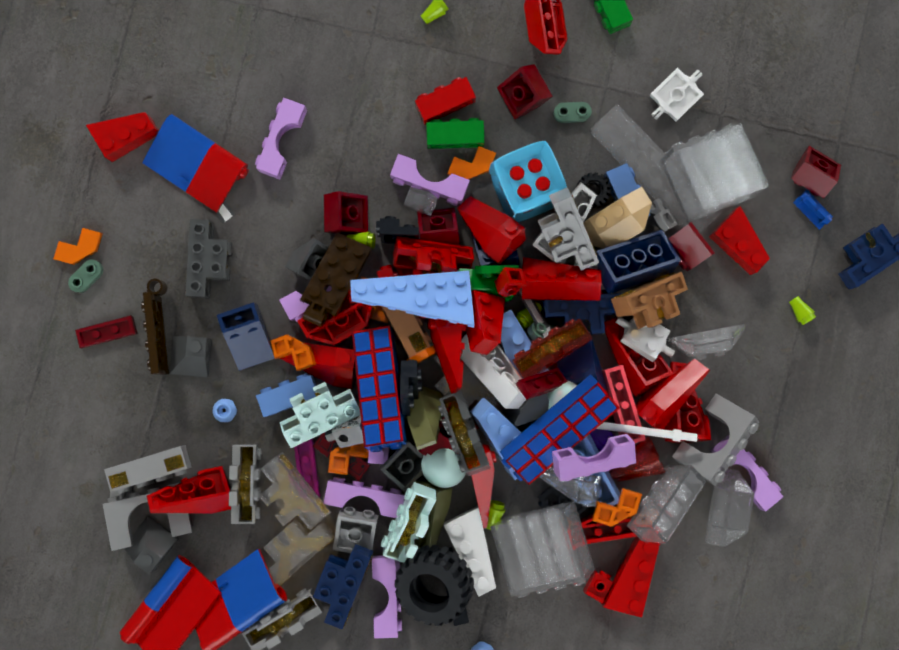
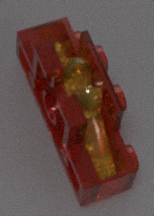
(551, 349)

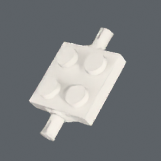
(676, 94)
(646, 340)

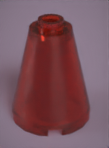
(646, 463)

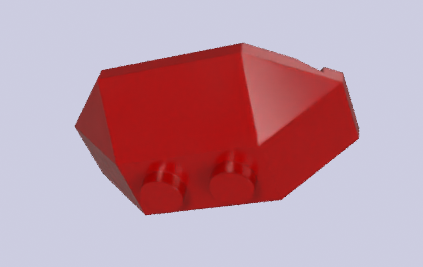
(546, 25)
(351, 318)

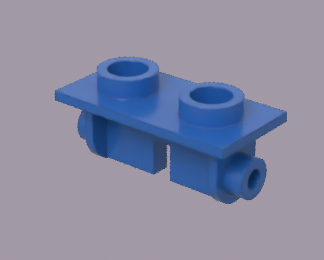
(812, 209)

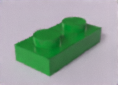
(490, 270)

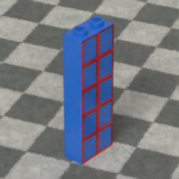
(379, 389)
(558, 429)

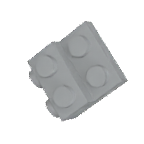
(354, 528)

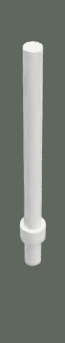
(675, 435)

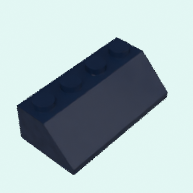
(636, 261)

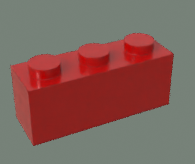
(445, 100)

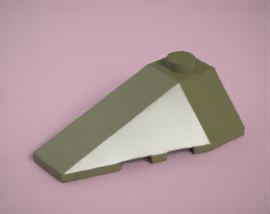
(425, 418)
(437, 515)

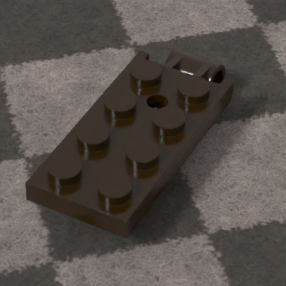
(339, 265)
(155, 328)

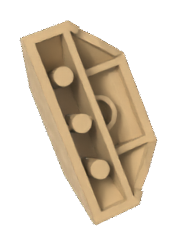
(619, 220)

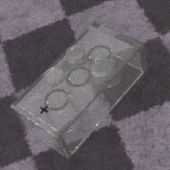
(666, 503)

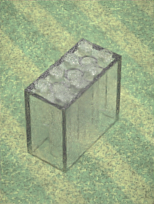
(713, 172)
(543, 549)

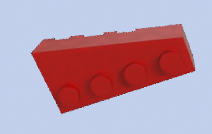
(559, 281)
(633, 579)

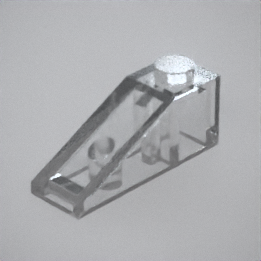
(580, 489)

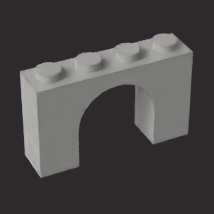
(714, 465)
(118, 515)

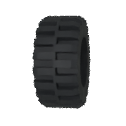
(424, 604)

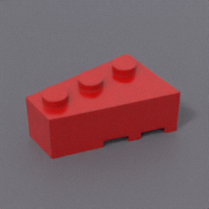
(123, 134)
(740, 241)
(488, 321)
(598, 532)

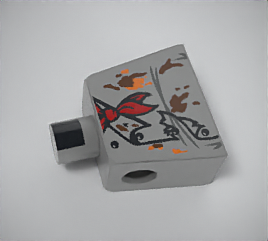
(347, 433)

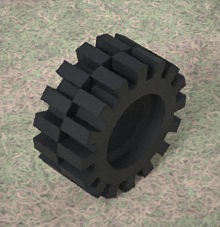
(601, 183)

